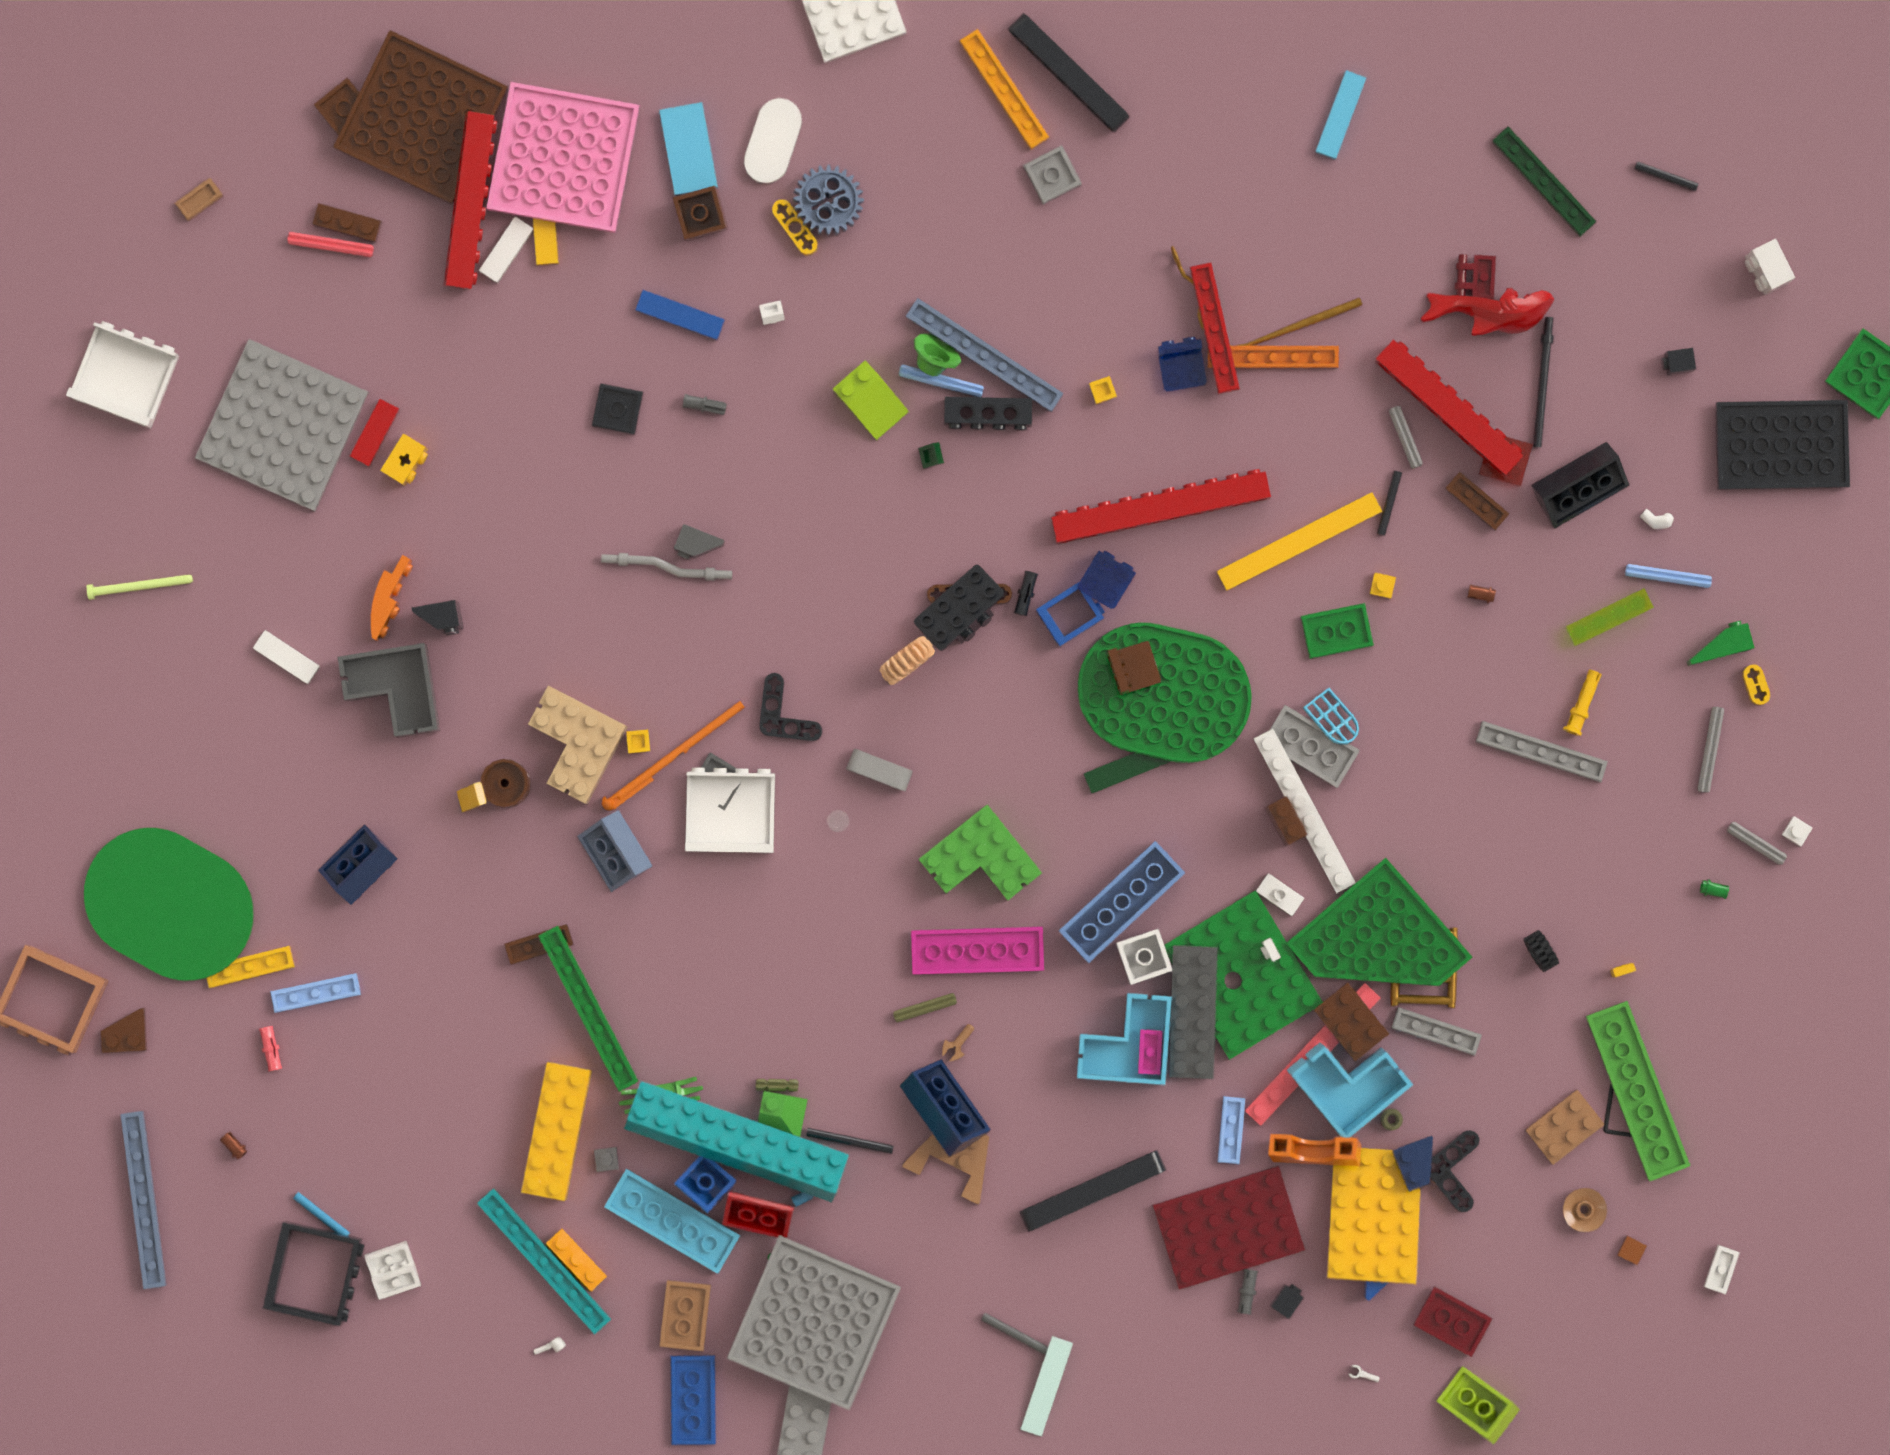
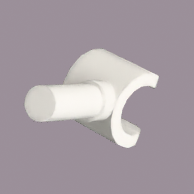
(557, 1344)
(1363, 1374)

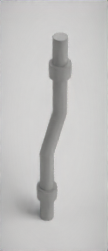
(624, 559)

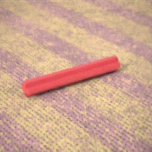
(330, 244)

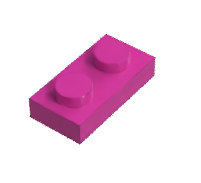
(1150, 1052)

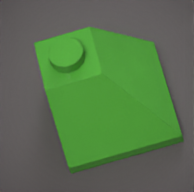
(782, 1112)

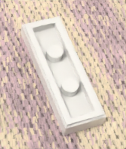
(506, 249)
(286, 657)

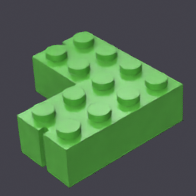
(984, 844)

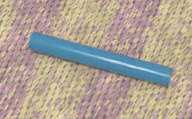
(317, 1212)

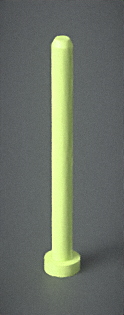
(139, 585)

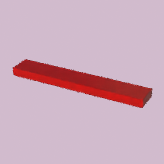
(1214, 328)

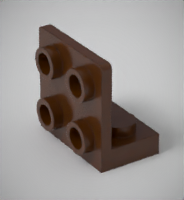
(1133, 667)

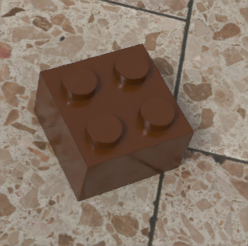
(700, 213)

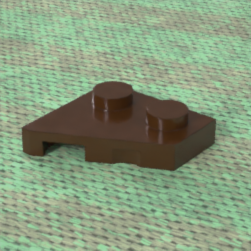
(126, 1034)

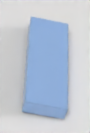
(1231, 1130)

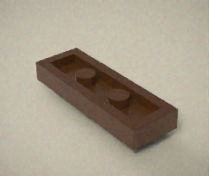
(347, 222)
(1477, 501)
(531, 946)

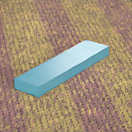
(1340, 115)

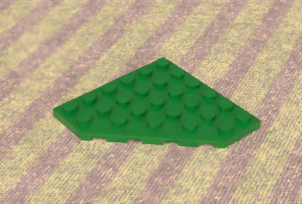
(1380, 935)

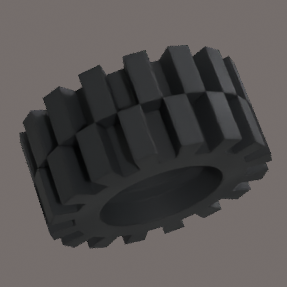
(1541, 951)

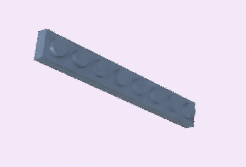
(984, 355)
(143, 1200)

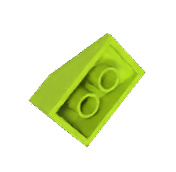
(870, 400)
(1478, 1405)

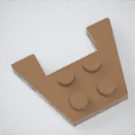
(970, 1161)

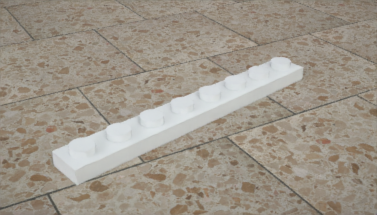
(1294, 789)

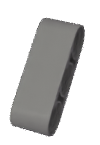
(879, 770)

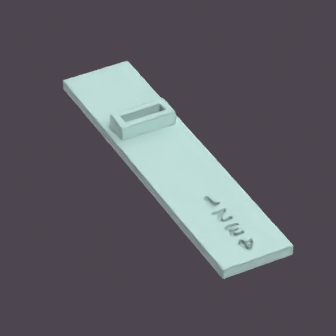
(1046, 1386)

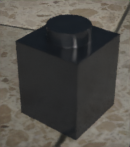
(1679, 361)
(1287, 1300)

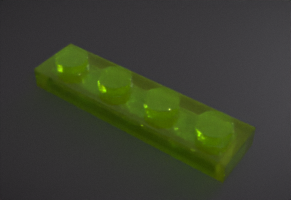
(1609, 617)

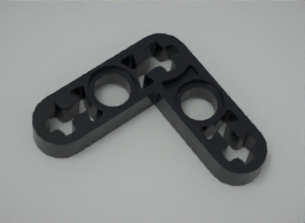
(775, 715)
(1445, 1172)

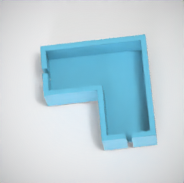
(1118, 1057)
(1350, 1098)

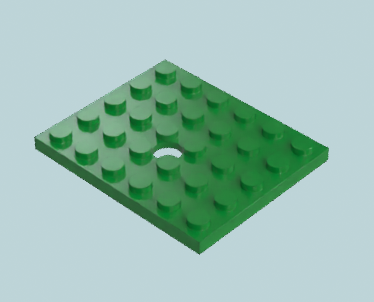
(1269, 991)

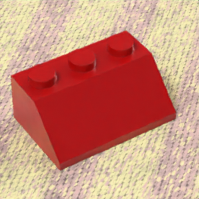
(757, 1215)

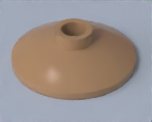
(1596, 1210)

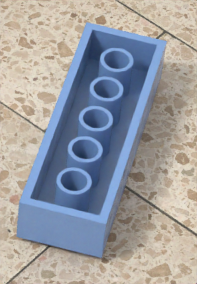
(1121, 902)

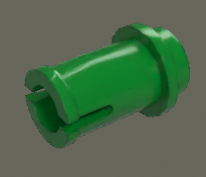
(1714, 889)

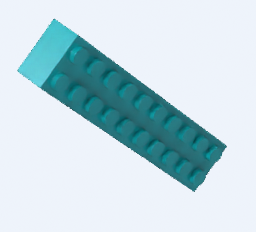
(736, 1141)

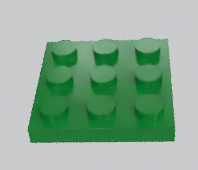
(1864, 374)

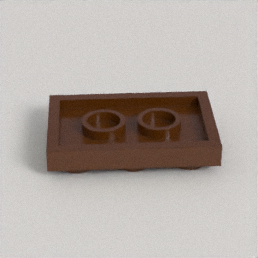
(337, 104)
(1351, 1021)

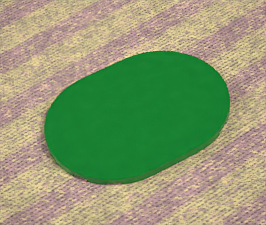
(1186, 716)
(168, 904)

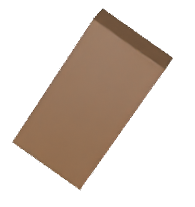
(199, 199)

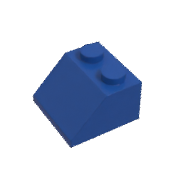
(705, 1183)

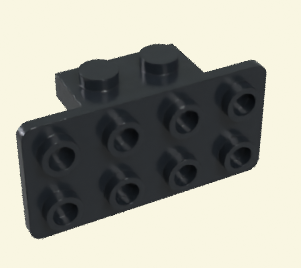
(960, 609)

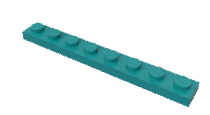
(544, 1261)

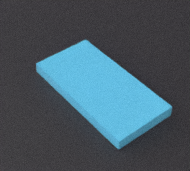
(688, 148)

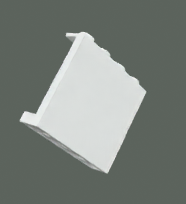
(124, 374)
(744, 824)

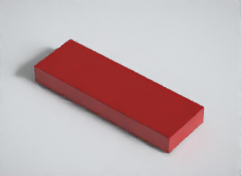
(374, 432)

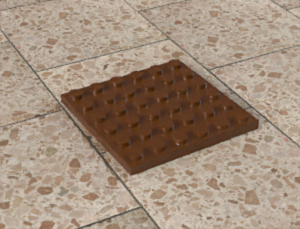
(414, 115)

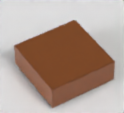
(1631, 1250)

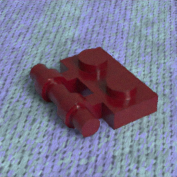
(1483, 276)

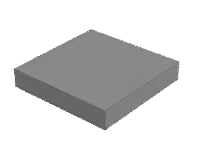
(1052, 174)

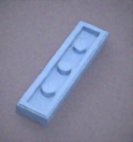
(315, 993)

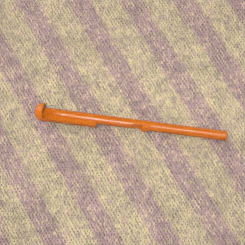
(646, 777)

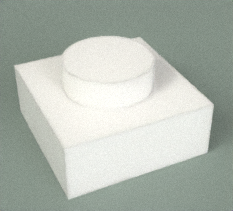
(772, 312)
(1797, 831)
(1269, 950)

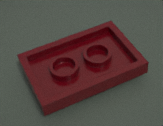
(1452, 1321)

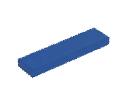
(680, 315)

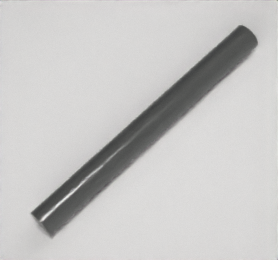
(1014, 1333)

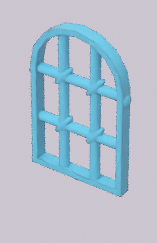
(1325, 715)

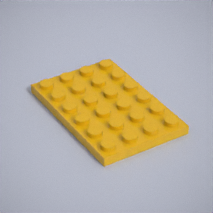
(1373, 1222)

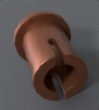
(1481, 593)
(233, 1145)

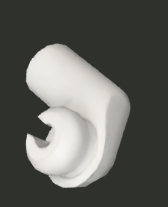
(1657, 522)

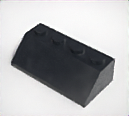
(1580, 484)

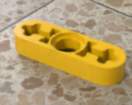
(799, 244)

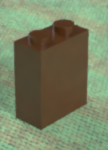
(1286, 821)

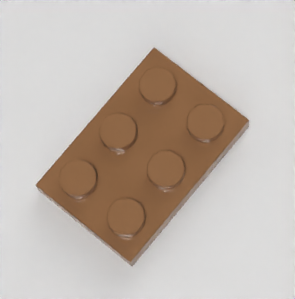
(1564, 1127)
(685, 1315)

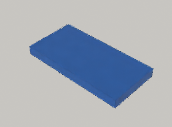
(693, 1400)

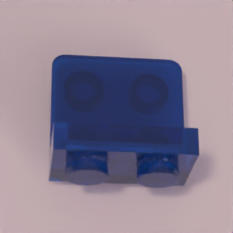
(1181, 364)
(1106, 579)

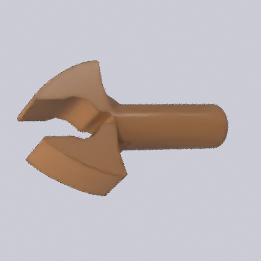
(958, 1042)

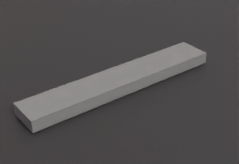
(1541, 751)

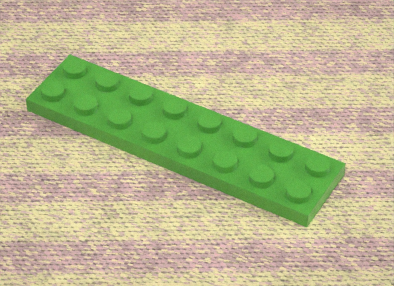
(1638, 1091)

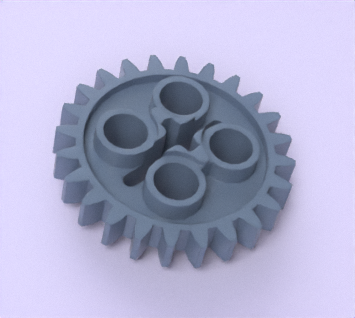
(817, 183)

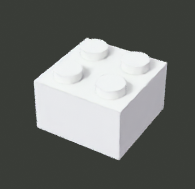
(1769, 267)
(1144, 956)

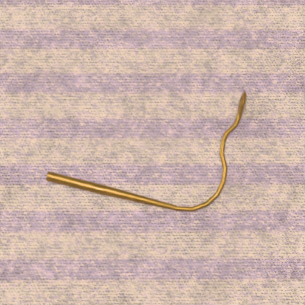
(1290, 328)

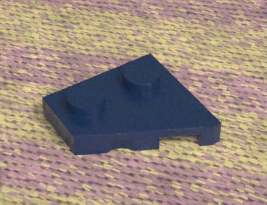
(1415, 1163)

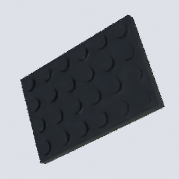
(1782, 444)

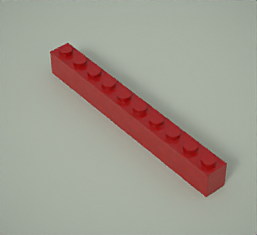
(1160, 507)

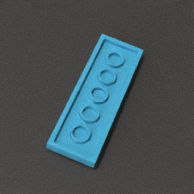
(672, 1221)

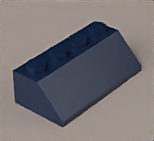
(944, 1107)

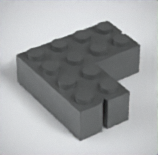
(400, 674)

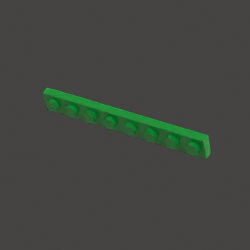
(588, 1008)

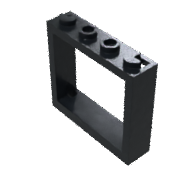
(278, 1266)

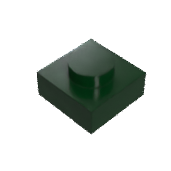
(931, 455)

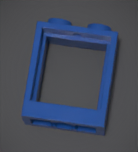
(1053, 628)

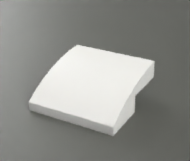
(392, 1270)

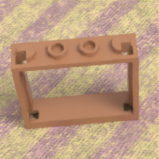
(42, 1037)

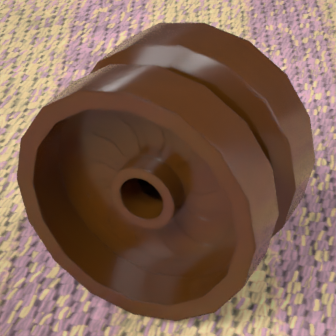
(518, 785)

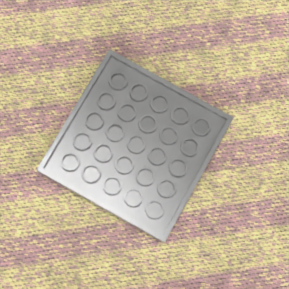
(281, 425)
(814, 1322)

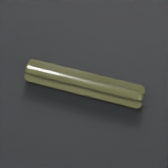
(924, 1007)

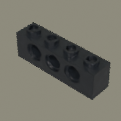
(1021, 406)

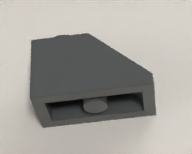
(696, 542)

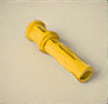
(1579, 712)

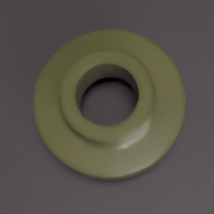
(1398, 1119)

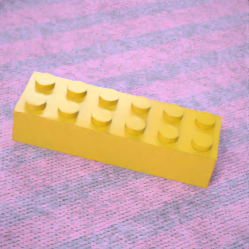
(556, 1131)

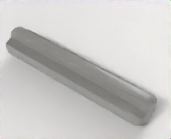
(1405, 437)
(1757, 843)

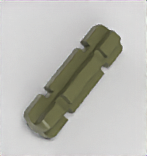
(777, 1084)

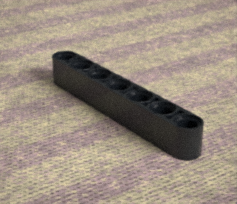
(1068, 73)
(1092, 1191)

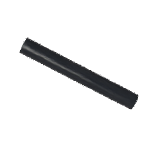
(1666, 176)
(1389, 503)

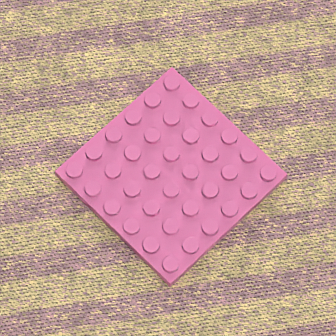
(563, 157)

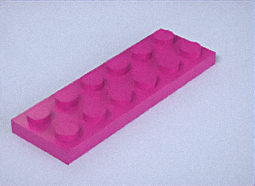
(977, 950)

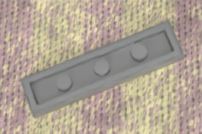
(1436, 1031)

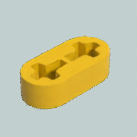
(1761, 683)

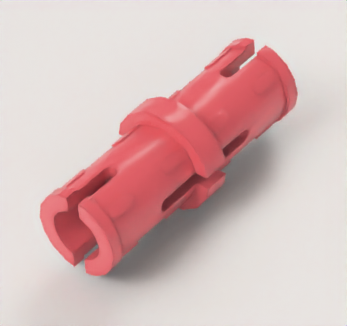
(270, 1048)

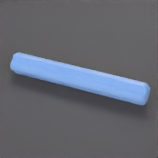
(941, 381)
(1668, 575)

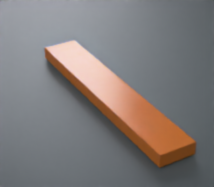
(1284, 356)

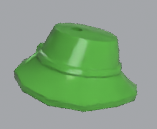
(934, 355)

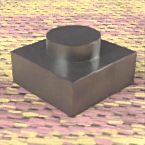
(606, 1159)

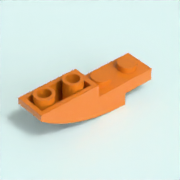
(383, 605)

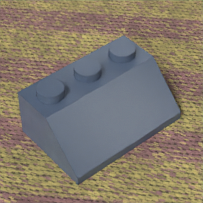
(614, 850)

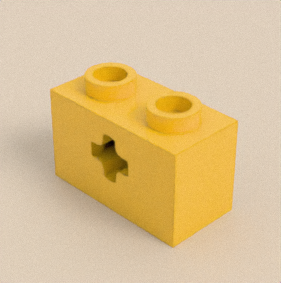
(394, 466)

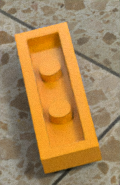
(575, 1260)

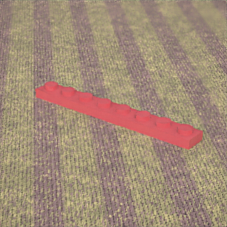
(1283, 1083)

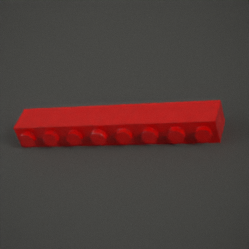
(468, 200)
(1449, 409)

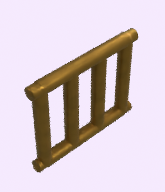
(1449, 1000)

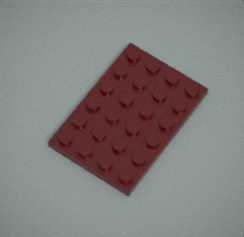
(1228, 1227)

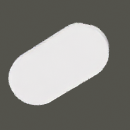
(773, 140)

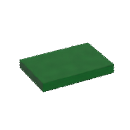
(1337, 631)

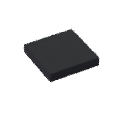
(617, 409)

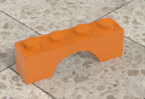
(1337, 1151)

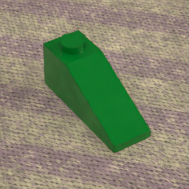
(1728, 642)

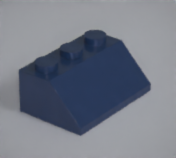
(357, 864)

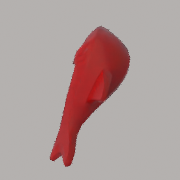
(1507, 315)

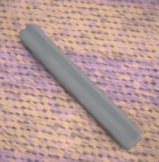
(1710, 749)

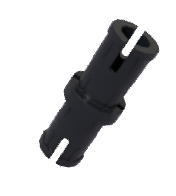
(1025, 593)

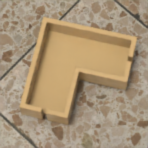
(588, 737)

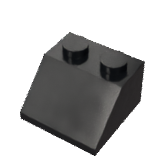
(442, 615)

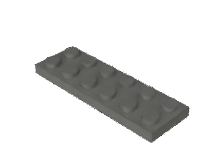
(1193, 1011)

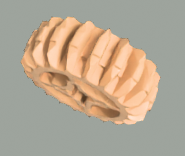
(907, 660)

